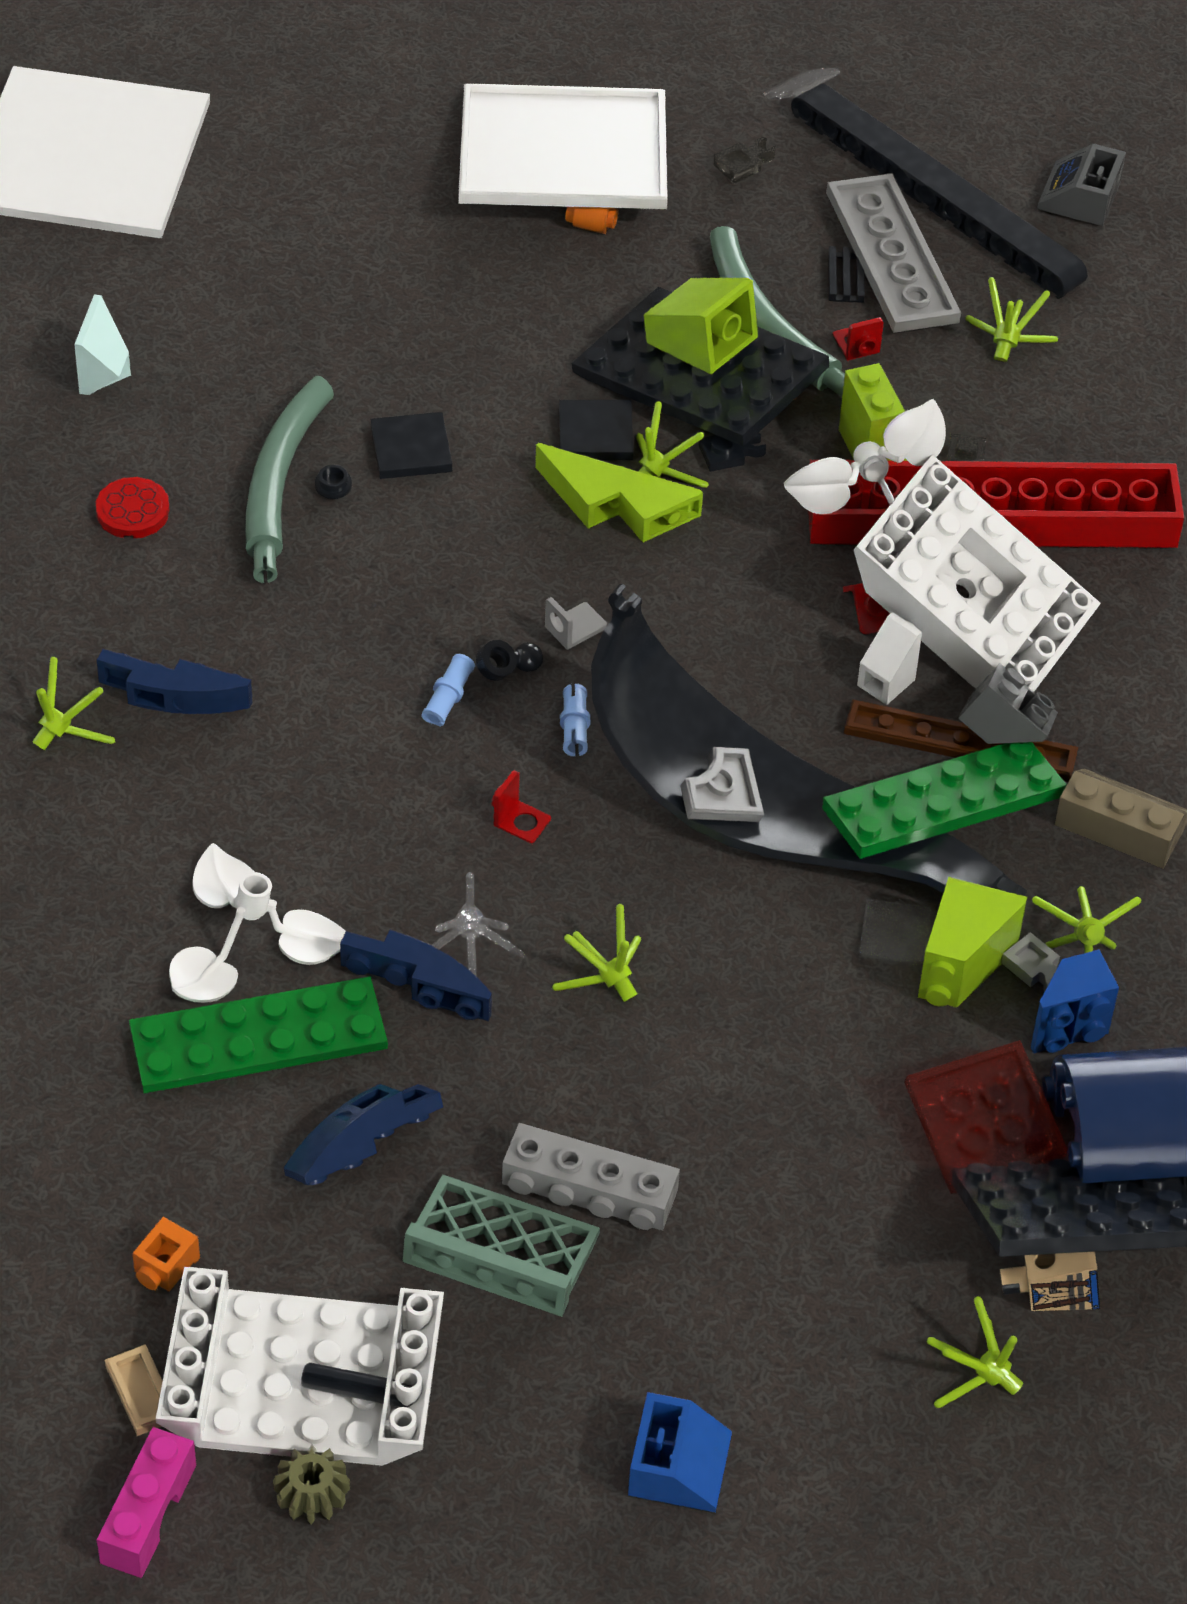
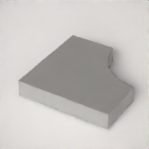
(725, 789)

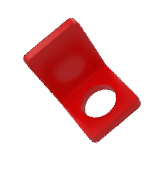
(862, 340)
(869, 612)
(508, 807)

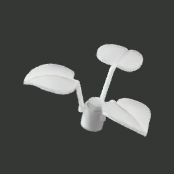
(910, 435)
(223, 880)

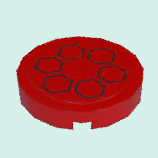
(132, 507)

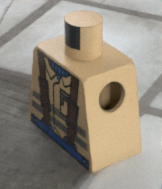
(1055, 1281)

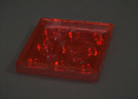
(985, 1111)

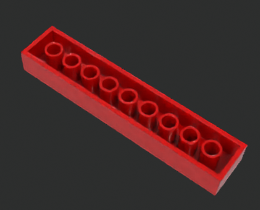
(1043, 500)

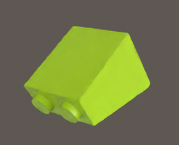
(704, 321)
(867, 406)
(968, 940)

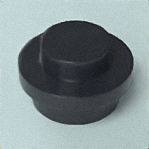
(333, 482)

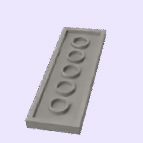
(893, 253)

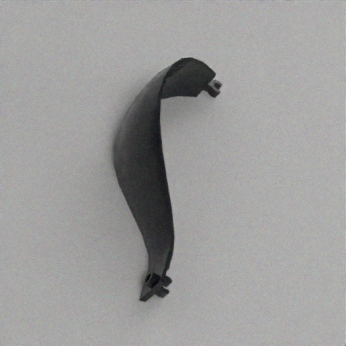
(668, 725)

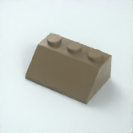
(1121, 817)

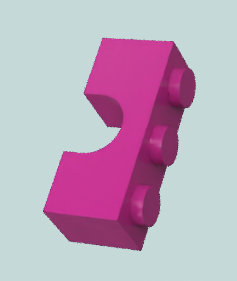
(136, 1517)

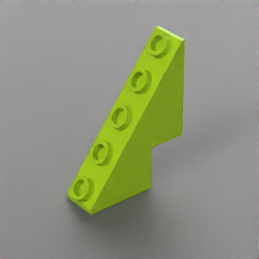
(605, 490)

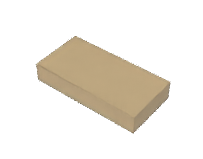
(137, 1386)

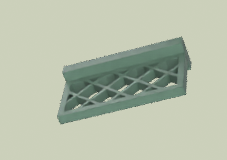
(490, 1266)

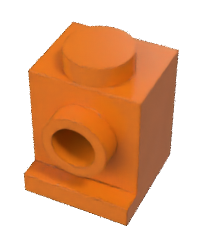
(166, 1244)

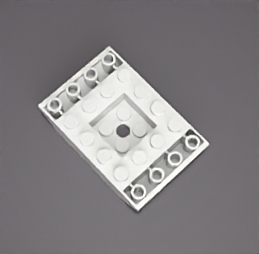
(945, 536)

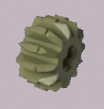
(313, 1498)

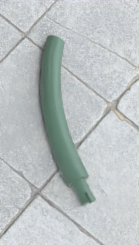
(731, 264)
(267, 484)

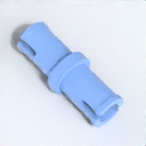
(448, 689)
(575, 720)

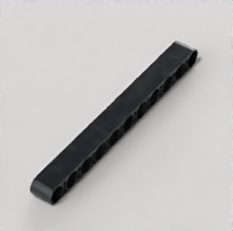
(941, 189)

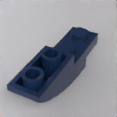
(185, 690)
(434, 975)
(350, 1131)

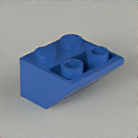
(1076, 1003)
(679, 1454)

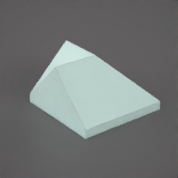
(100, 350)

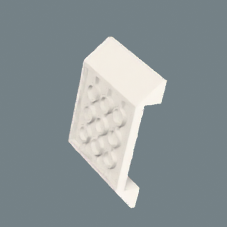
(242, 1360)

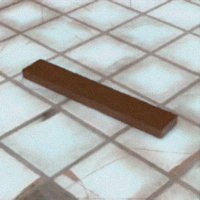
(938, 735)

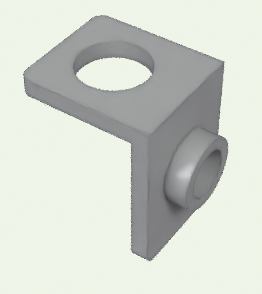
(572, 625)

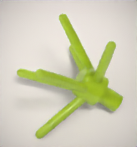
(1007, 332)
(655, 462)
(56, 722)
(1086, 929)
(612, 972)
(991, 1367)

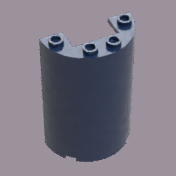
(1124, 1112)

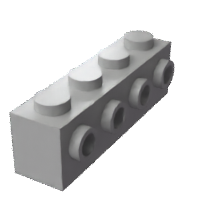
(590, 1177)

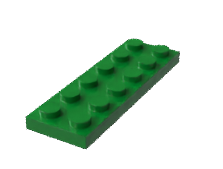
(943, 797)
(257, 1034)

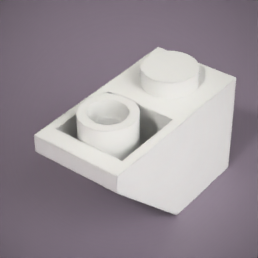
(891, 659)

